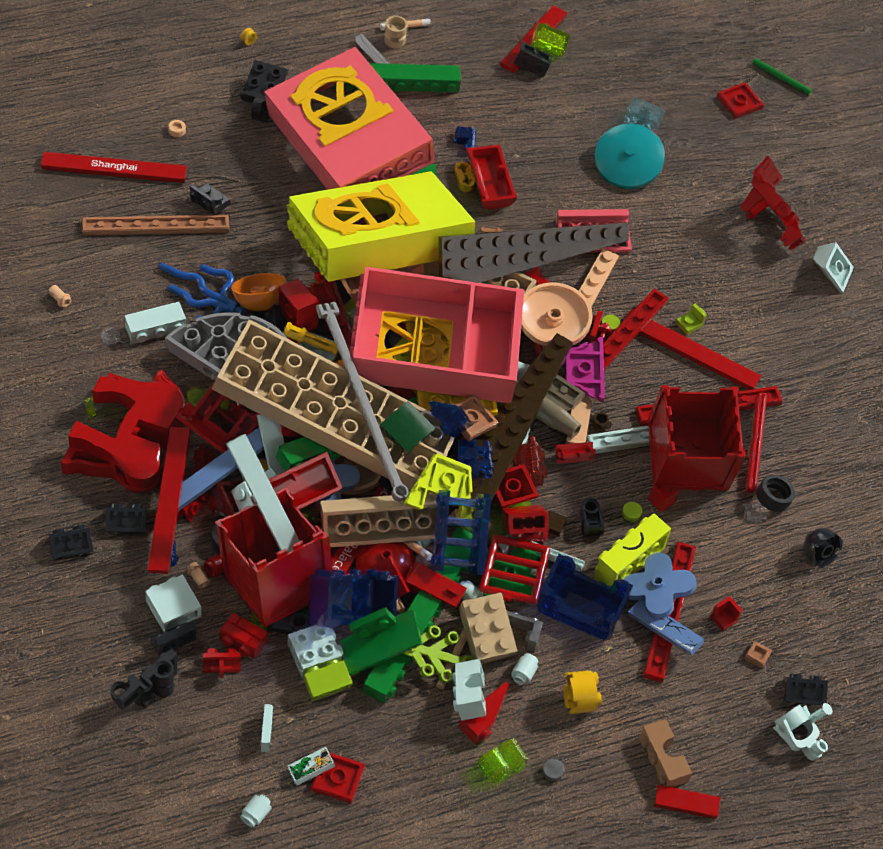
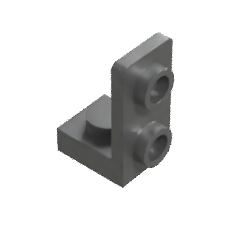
(527, 624)

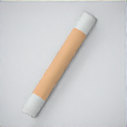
(414, 23)
(418, 549)

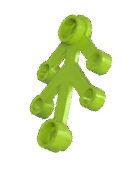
(435, 655)

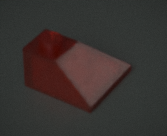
(221, 499)

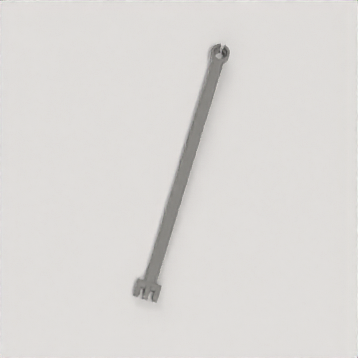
(329, 314)

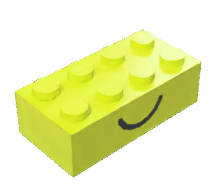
(630, 553)

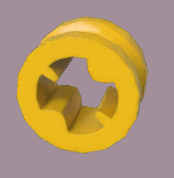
(248, 36)

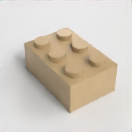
(487, 628)

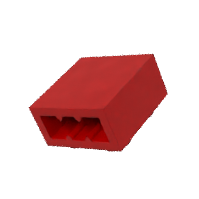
(525, 519)

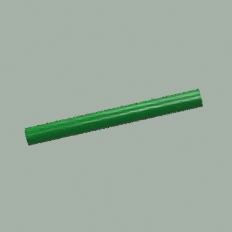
(783, 77)

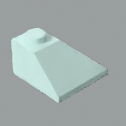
(834, 265)

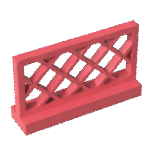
(590, 217)

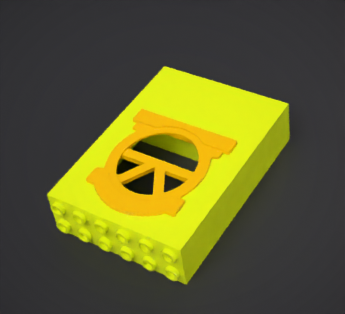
(418, 213)

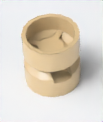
(395, 32)

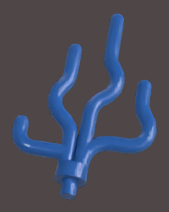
(220, 301)

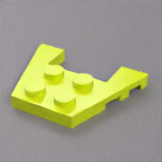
(443, 474)

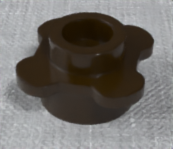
(600, 417)

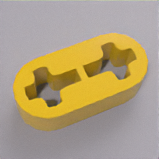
(468, 176)

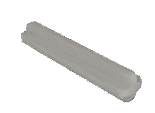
(370, 49)

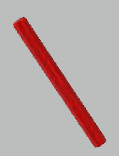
(756, 443)

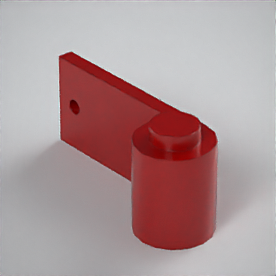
(434, 584)

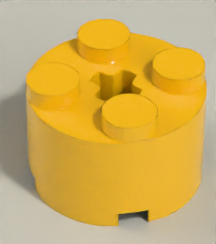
(581, 692)

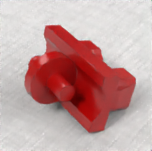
(598, 329)
(221, 662)

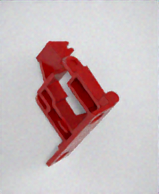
(764, 196)
(200, 421)

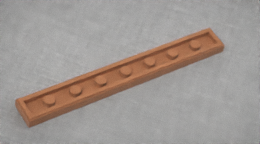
(155, 225)

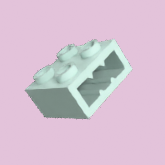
(173, 603)
(314, 647)

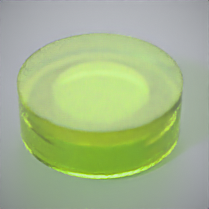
(90, 406)

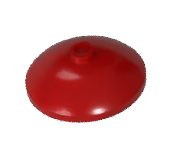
(373, 553)

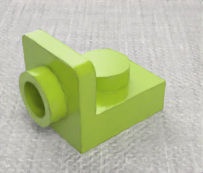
(692, 320)

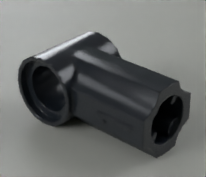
(289, 623)

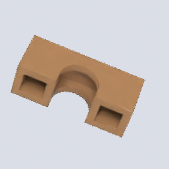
(670, 770)

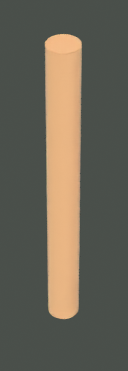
(456, 651)

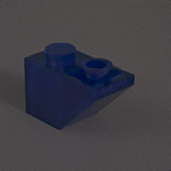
(452, 418)

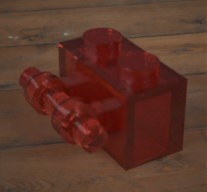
(533, 458)

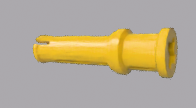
(303, 336)

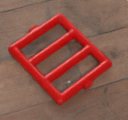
(535, 582)

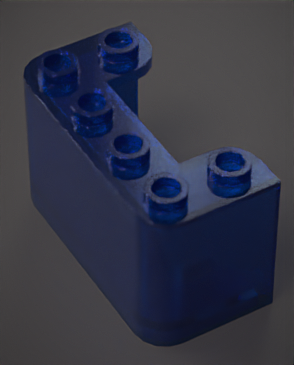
(346, 597)
(583, 601)

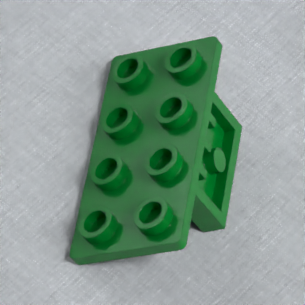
(379, 639)

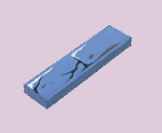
(667, 628)

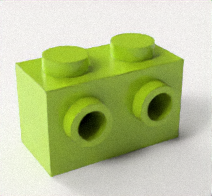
(327, 680)

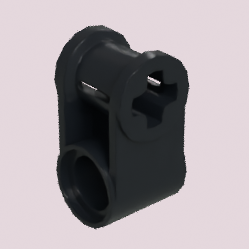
(591, 520)

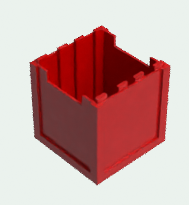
(695, 439)
(266, 583)

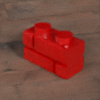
(243, 636)

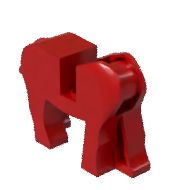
(135, 452)

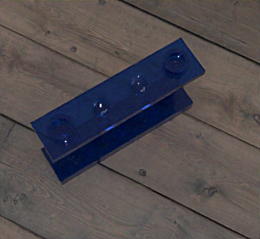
(477, 543)

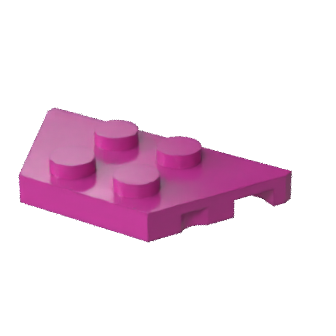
(586, 369)

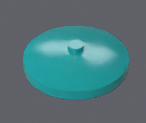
(629, 156)

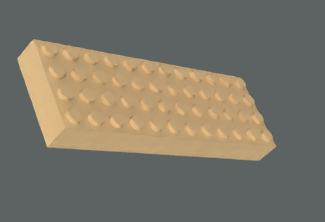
(319, 401)

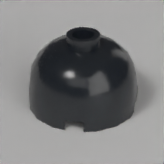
(821, 546)

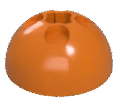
(258, 291)

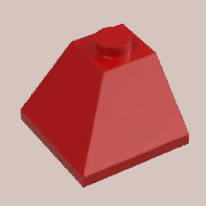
(515, 488)

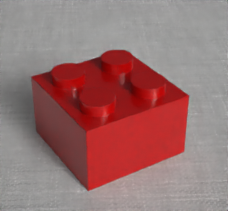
(298, 305)

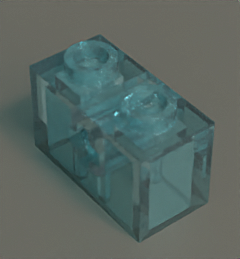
(644, 114)

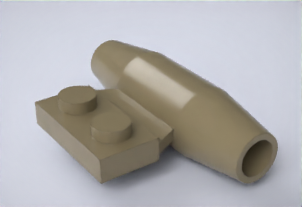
(559, 400)

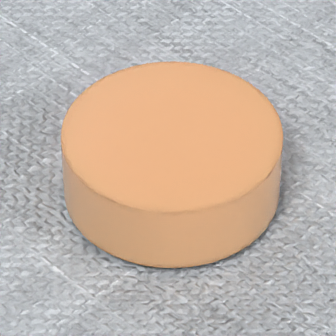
(176, 128)

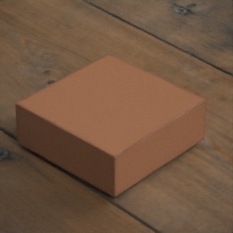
(758, 654)

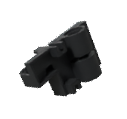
(261, 78)
(153, 679)

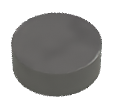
(553, 770)

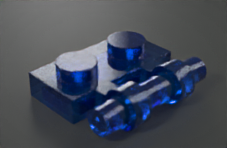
(468, 454)

